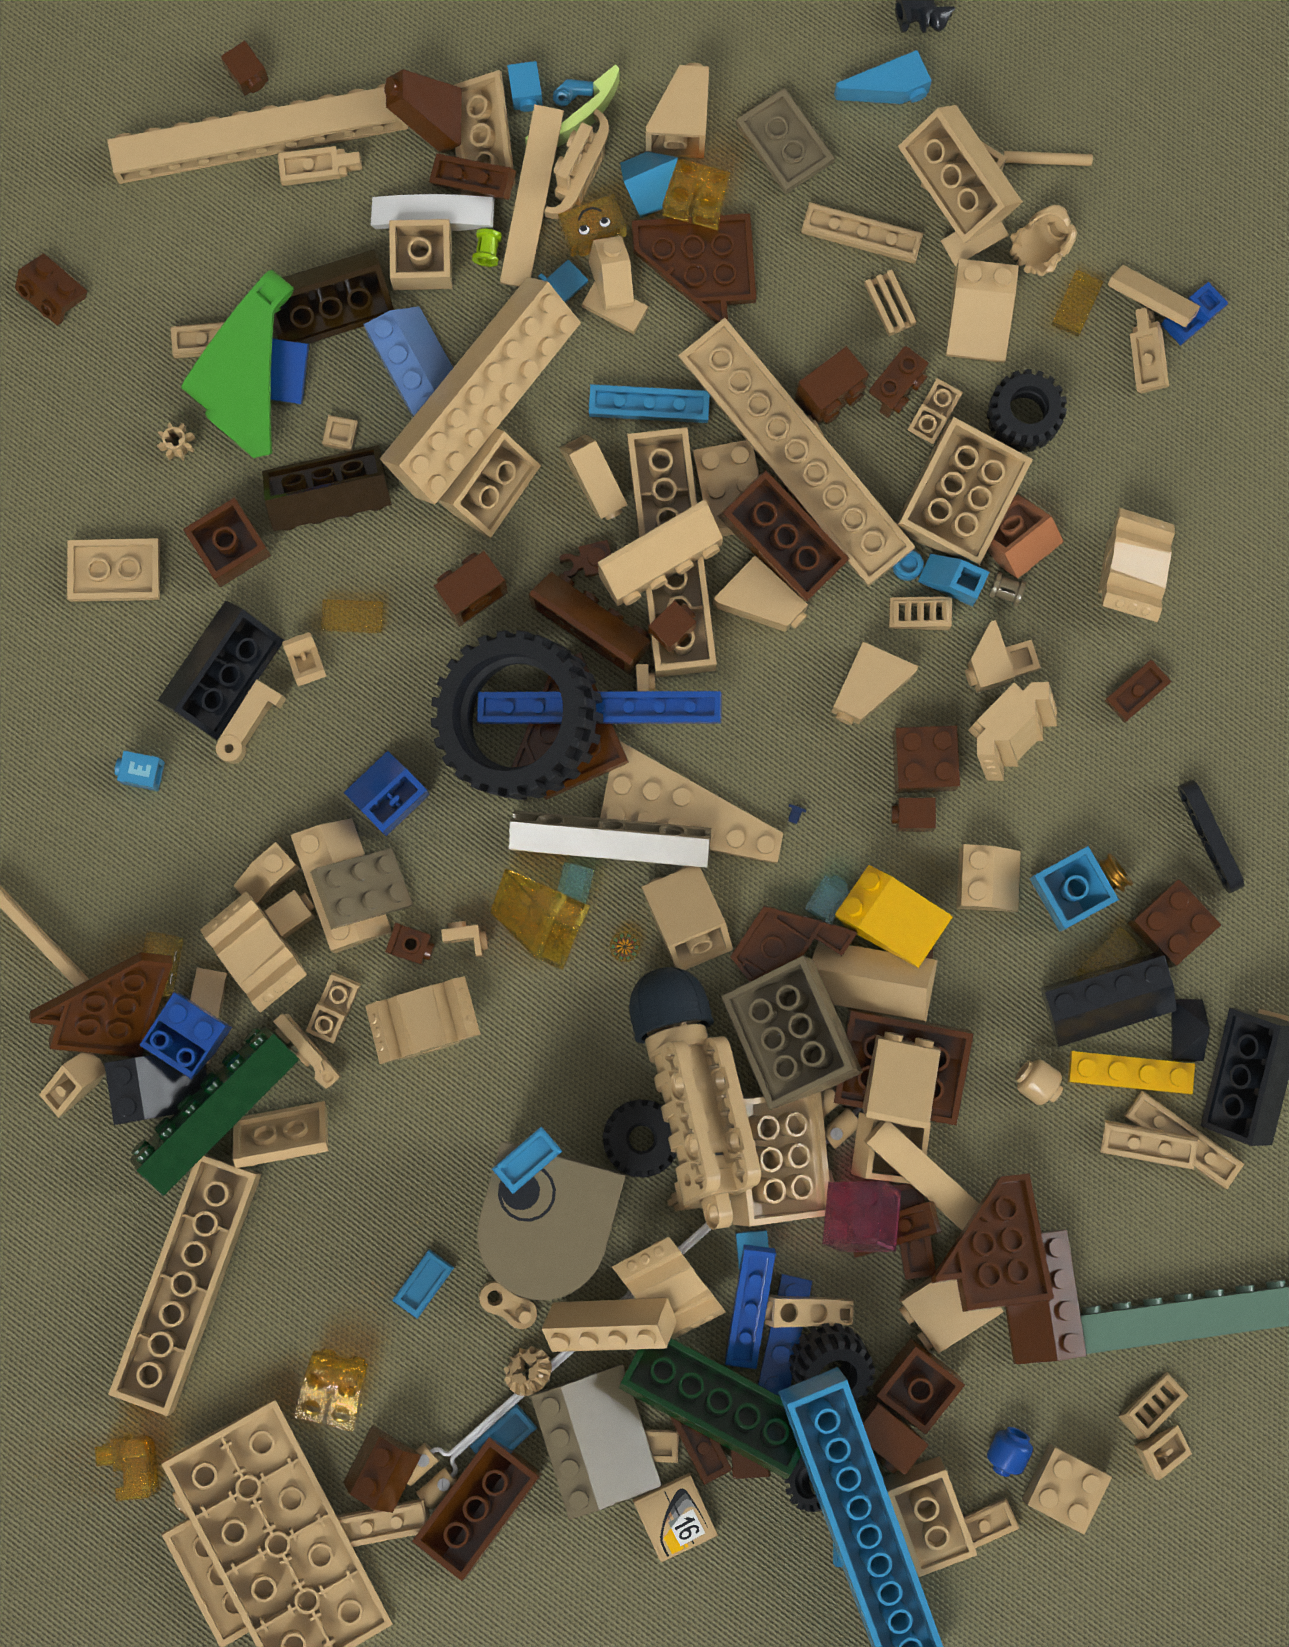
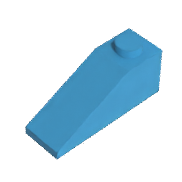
(890, 82)

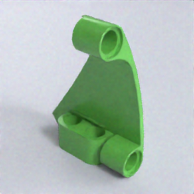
(235, 368)

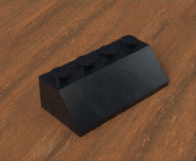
(221, 669)
(1109, 998)
(1249, 1078)

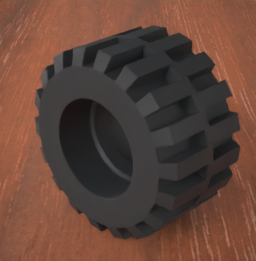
(1034, 388)
(831, 1345)

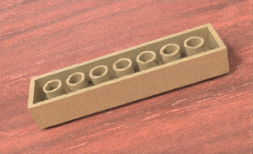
(480, 390)
(661, 491)
(184, 1285)

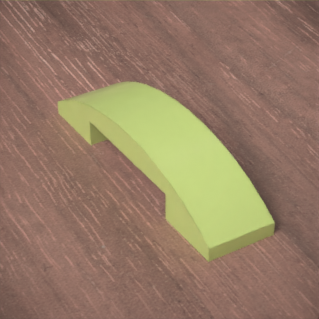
(604, 91)

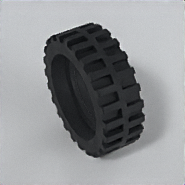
(459, 697)

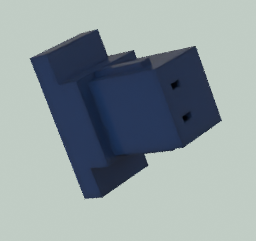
(795, 813)

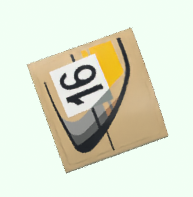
(675, 1517)

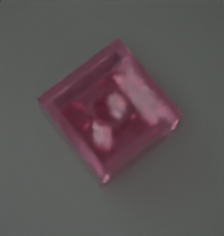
(861, 1216)

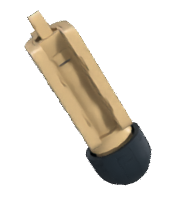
(703, 1111)

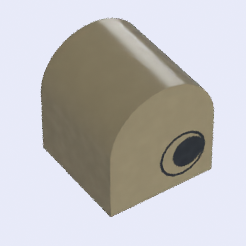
(551, 1229)

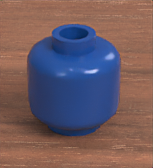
(1010, 1452)

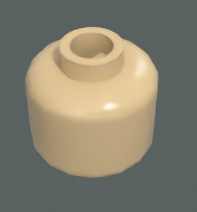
(1039, 1082)

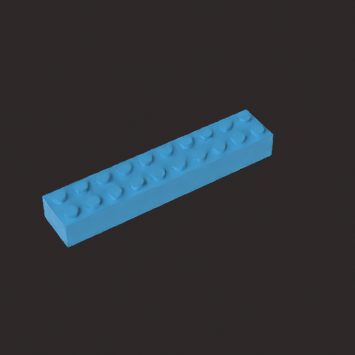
(859, 1512)

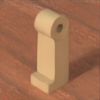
(245, 722)
(808, 1311)

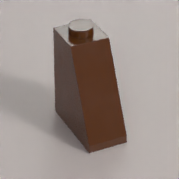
(426, 107)

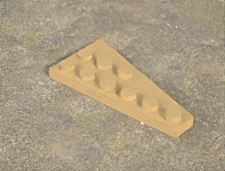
(657, 794)

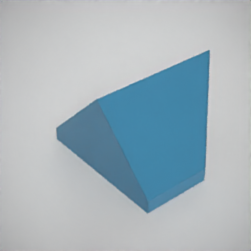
(648, 180)

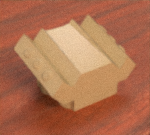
(1136, 565)
(1013, 727)
(253, 951)
(422, 1020)
(666, 1273)

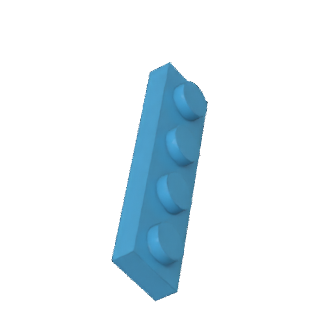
(649, 403)

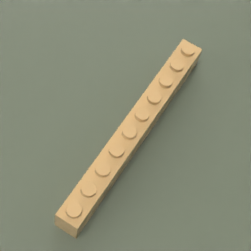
(252, 134)

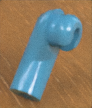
(570, 90)

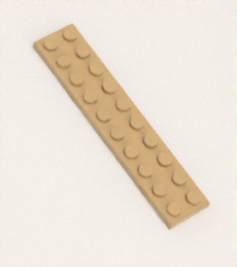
(796, 451)

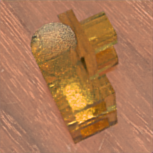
(701, 182)
(335, 1376)
(138, 1462)

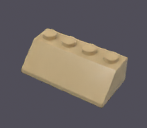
(959, 173)
(660, 554)
(328, 845)

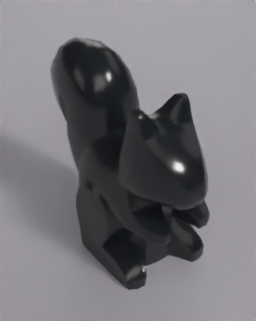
(923, 12)

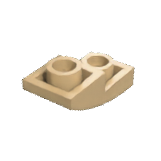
(958, 250)
(935, 411)
(333, 1007)

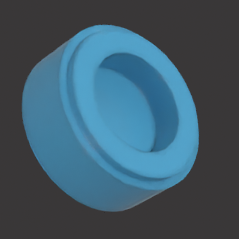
(909, 567)

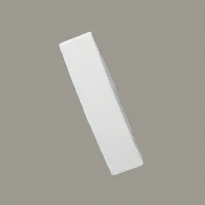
(463, 211)

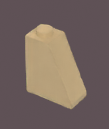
(594, 476)
(762, 597)
(870, 683)

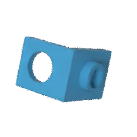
(566, 280)

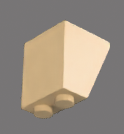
(681, 115)
(687, 917)
(902, 1080)
(939, 1314)

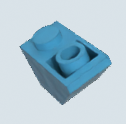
(954, 578)

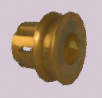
(1115, 873)

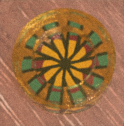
(625, 946)

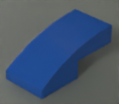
(1211, 304)

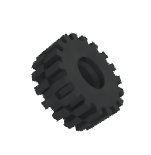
(618, 1145)

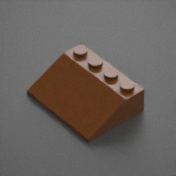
(953, 1062)

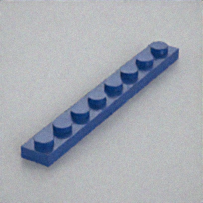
(616, 707)

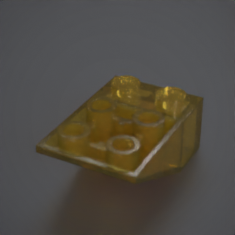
(539, 917)

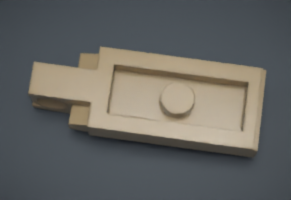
(316, 165)
(1148, 353)
(307, 1051)

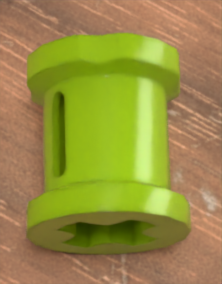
(487, 247)

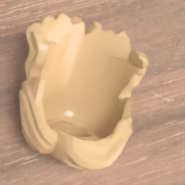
(1043, 240)

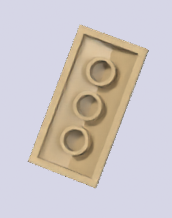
(484, 122)
(876, 981)

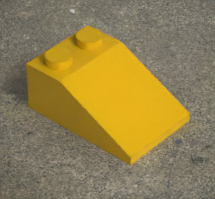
(893, 916)

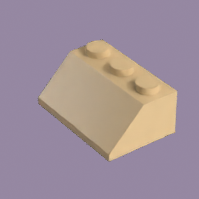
(490, 483)

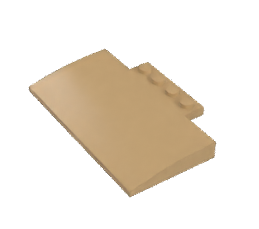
(266, 1542)

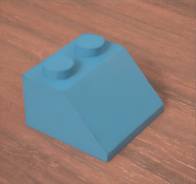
(1074, 888)

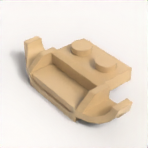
(579, 165)

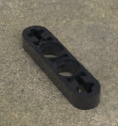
(1211, 836)

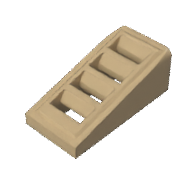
(920, 623)
(1135, 1425)

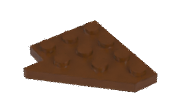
(701, 262)
(540, 737)
(109, 1010)
(1000, 1251)

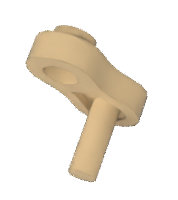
(517, 1310)

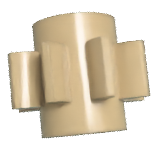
(184, 444)

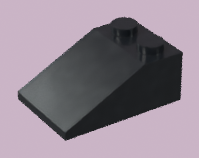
(147, 1088)

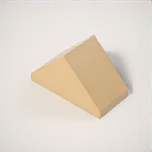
(1163, 1452)

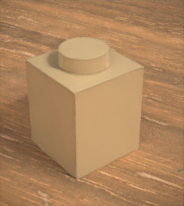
(291, 913)

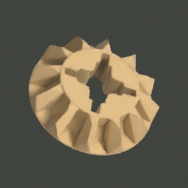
(538, 1373)

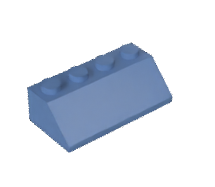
(409, 354)

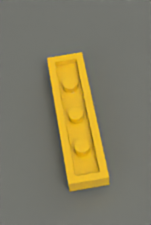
(1131, 1072)

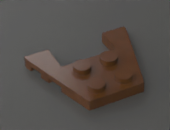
(782, 937)

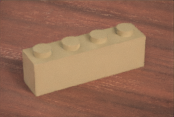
(609, 1325)

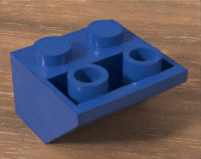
(387, 793)
(185, 1035)

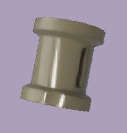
(1013, 596)

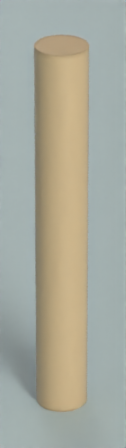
(1048, 158)

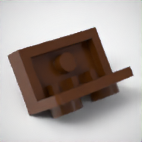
(49, 288)
(898, 380)

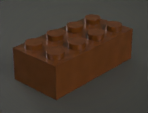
(783, 536)

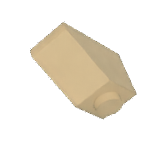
(612, 272)
(989, 662)
(267, 873)
(73, 1082)

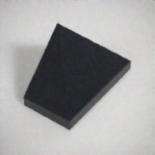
(1189, 1030)

